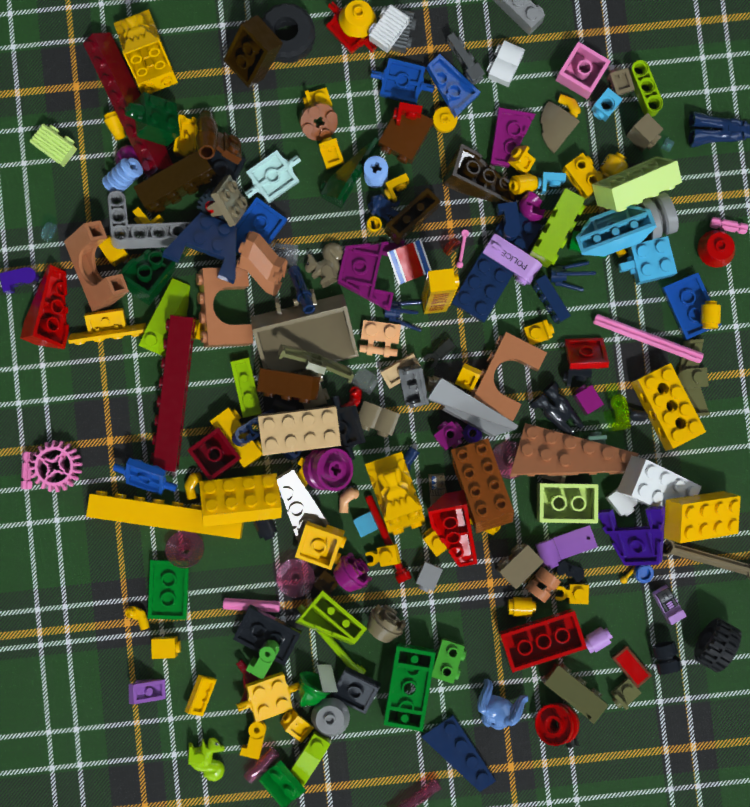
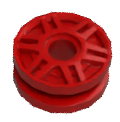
(546, 726)

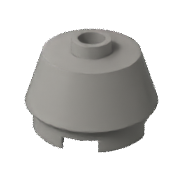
(330, 717)

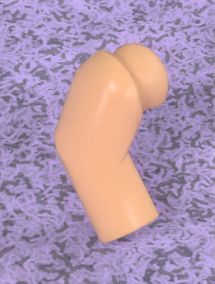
(346, 497)

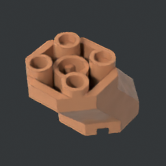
(262, 263)

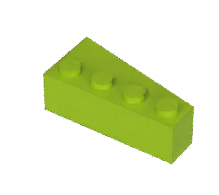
(556, 228)

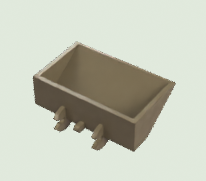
(322, 332)

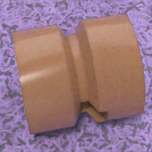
(547, 579)

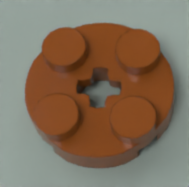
(313, 112)

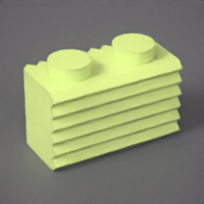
(53, 145)

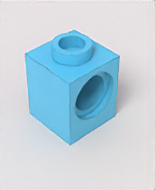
(611, 99)

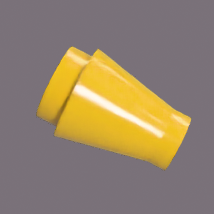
(114, 125)

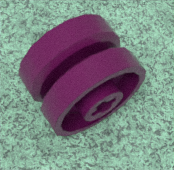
(328, 469)

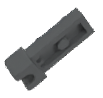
(473, 71)

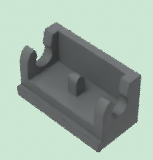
(413, 385)

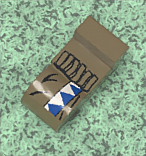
(436, 486)

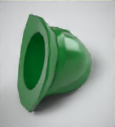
(310, 689)

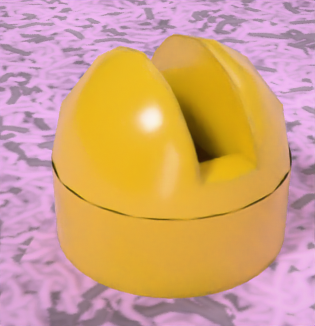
(376, 223)

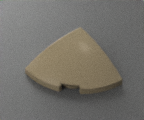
(556, 126)

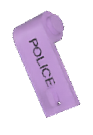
(513, 259)

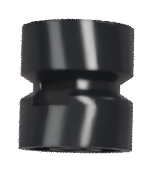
(666, 657)

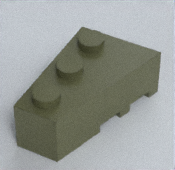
(575, 692)

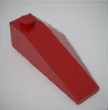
(46, 318)
(452, 523)

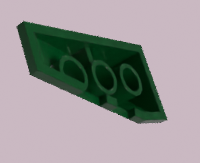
(343, 181)
(149, 273)

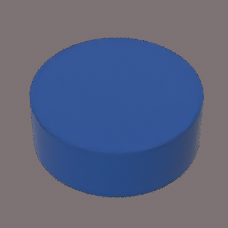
(643, 573)

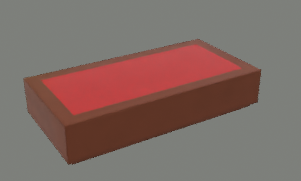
(631, 666)

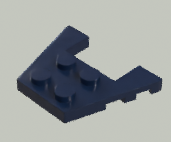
(211, 238)

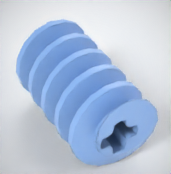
(372, 165)
(122, 175)

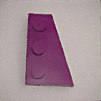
(509, 132)

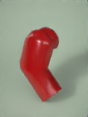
(355, 397)

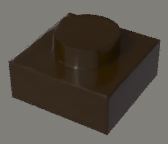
(326, 583)

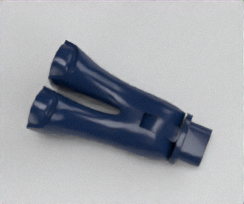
(728, 129)

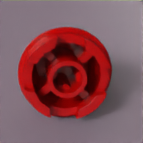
(716, 248)

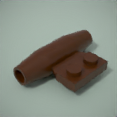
(209, 139)

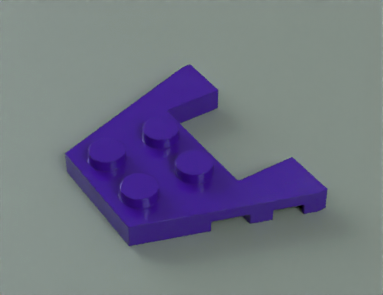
(637, 544)

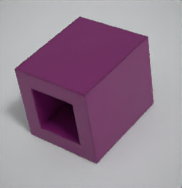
(587, 399)

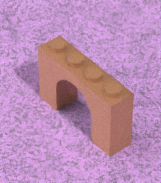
(81, 248)
(216, 332)
(509, 349)

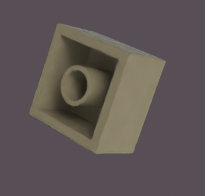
(519, 564)

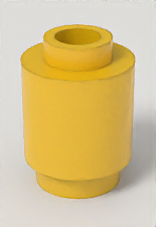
(523, 183)
(710, 315)
(521, 606)

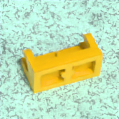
(185, 143)

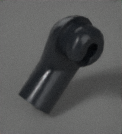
(637, 415)

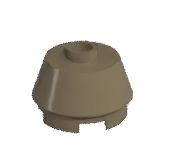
(385, 624)

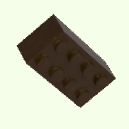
(175, 182)

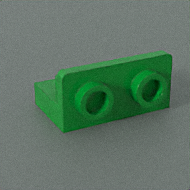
(281, 784)

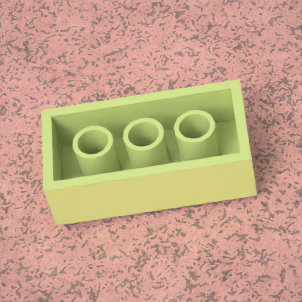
(637, 183)

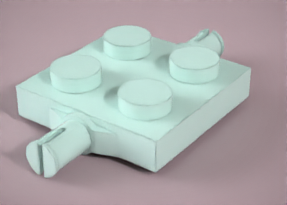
(272, 176)

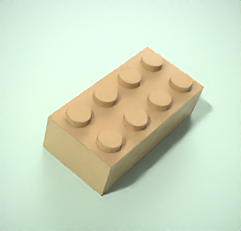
(299, 430)

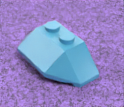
(615, 231)

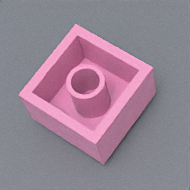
(582, 70)

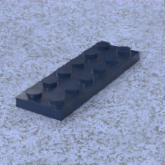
(490, 278)

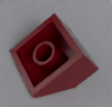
(214, 454)

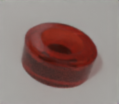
(451, 246)

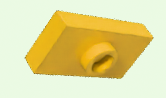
(200, 695)

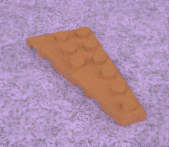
(561, 454)

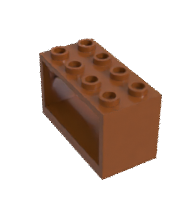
(483, 485)

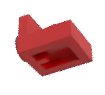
(410, 111)

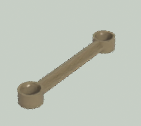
(708, 558)

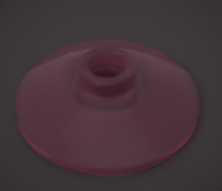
(501, 453)
(184, 541)
(288, 585)

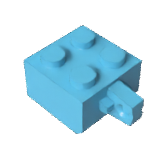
(650, 261)

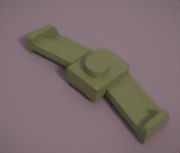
(315, 362)
(694, 378)

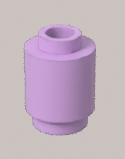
(598, 639)

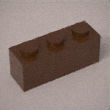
(288, 385)

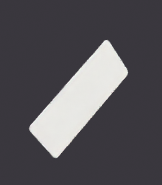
(327, 678)

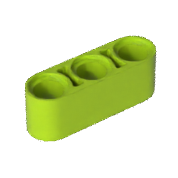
(646, 79)

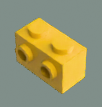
(582, 175)

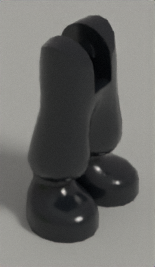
(559, 411)

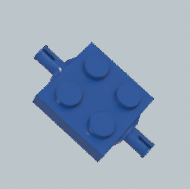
(402, 81)
(145, 476)

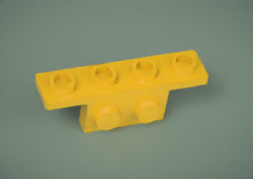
(106, 325)

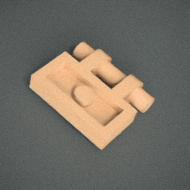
(380, 332)

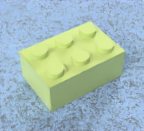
(567, 503)

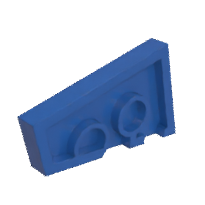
(452, 85)

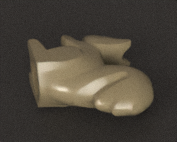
(329, 267)

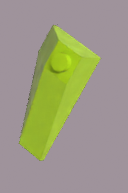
(174, 302)

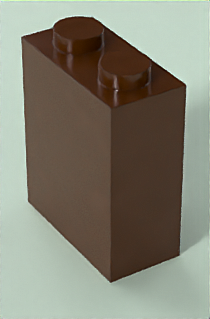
(406, 139)

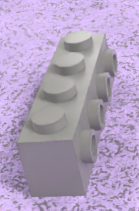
(523, 12)

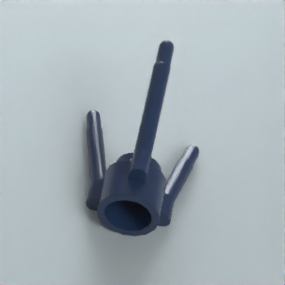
(560, 274)
(396, 310)

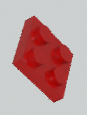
(586, 353)

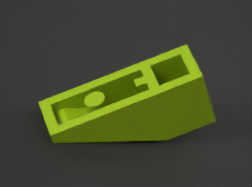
(310, 757)

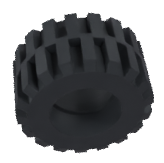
(717, 645)

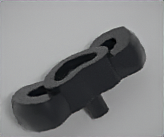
(570, 571)

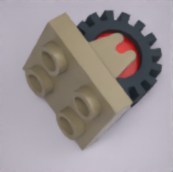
(223, 202)

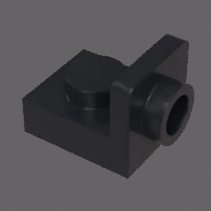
(579, 374)

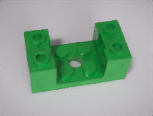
(414, 666)

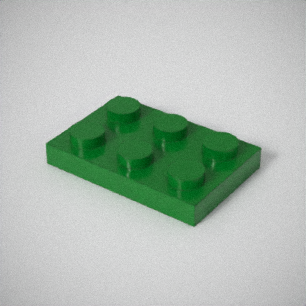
(168, 591)

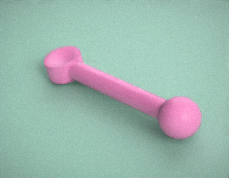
(464, 234)

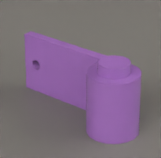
(565, 545)

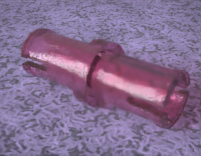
(261, 765)

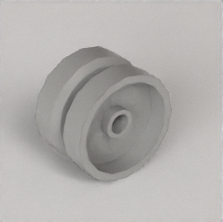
(663, 214)

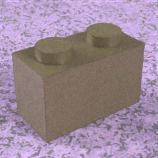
(645, 133)

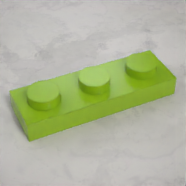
(246, 387)

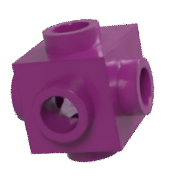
(441, 435)

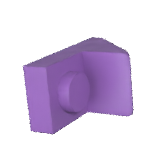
(147, 691)

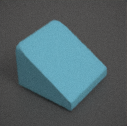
(365, 524)

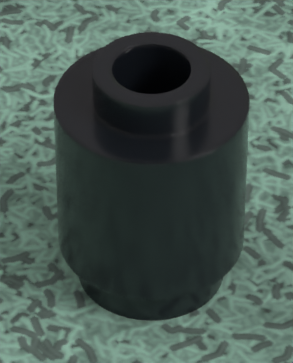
(282, 405)
(265, 528)

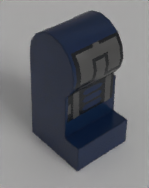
(510, 220)

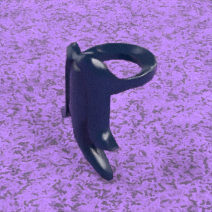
(382, 207)

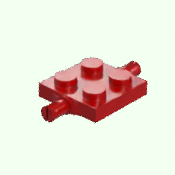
(350, 43)

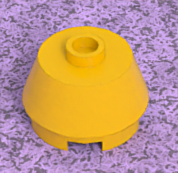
(357, 18)

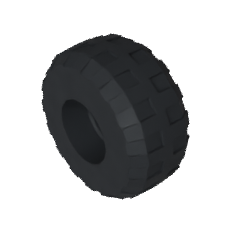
(297, 17)

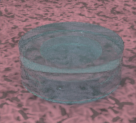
(48, 231)

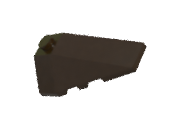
(476, 178)

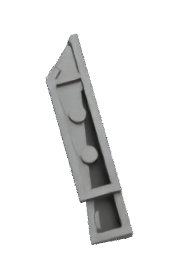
(470, 409)

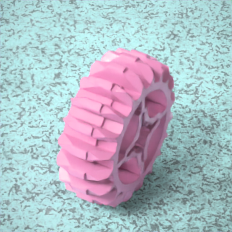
(41, 458)

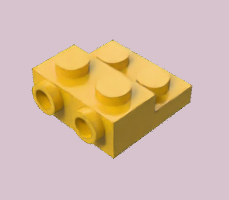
(321, 545)

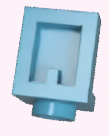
(552, 179)

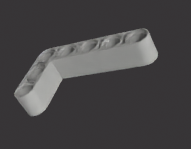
(129, 231)

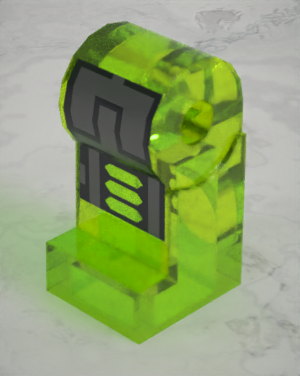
(620, 413)

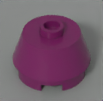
(351, 573)

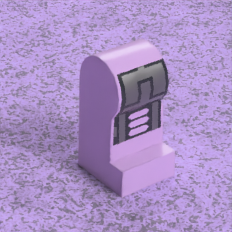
(668, 605)

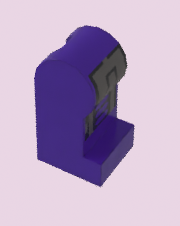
(18, 278)

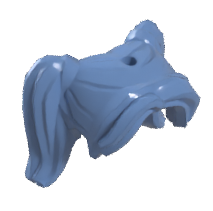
(497, 710)

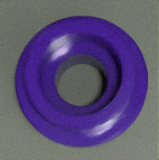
(468, 438)

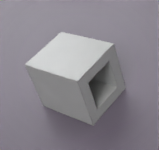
(428, 576)

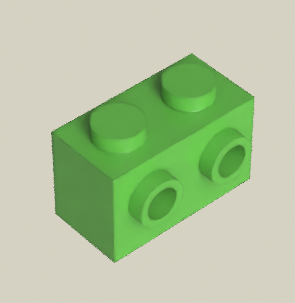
(448, 660)

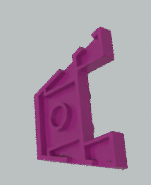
(361, 268)

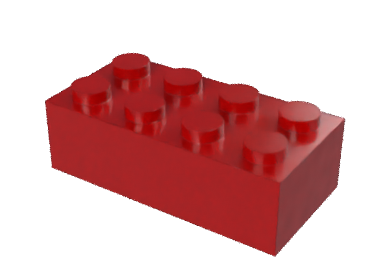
(542, 640)

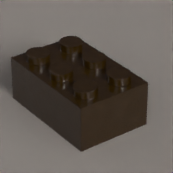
(253, 51)

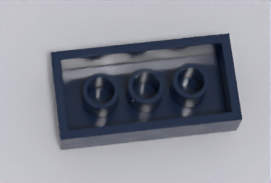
(551, 299)

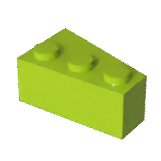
(331, 619)

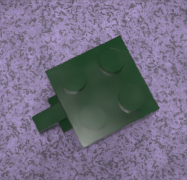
(154, 118)

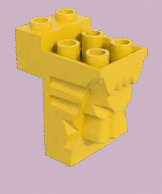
(145, 52)
(395, 493)

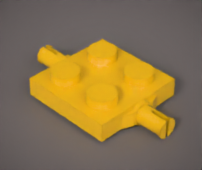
(268, 697)

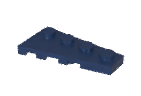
(456, 748)

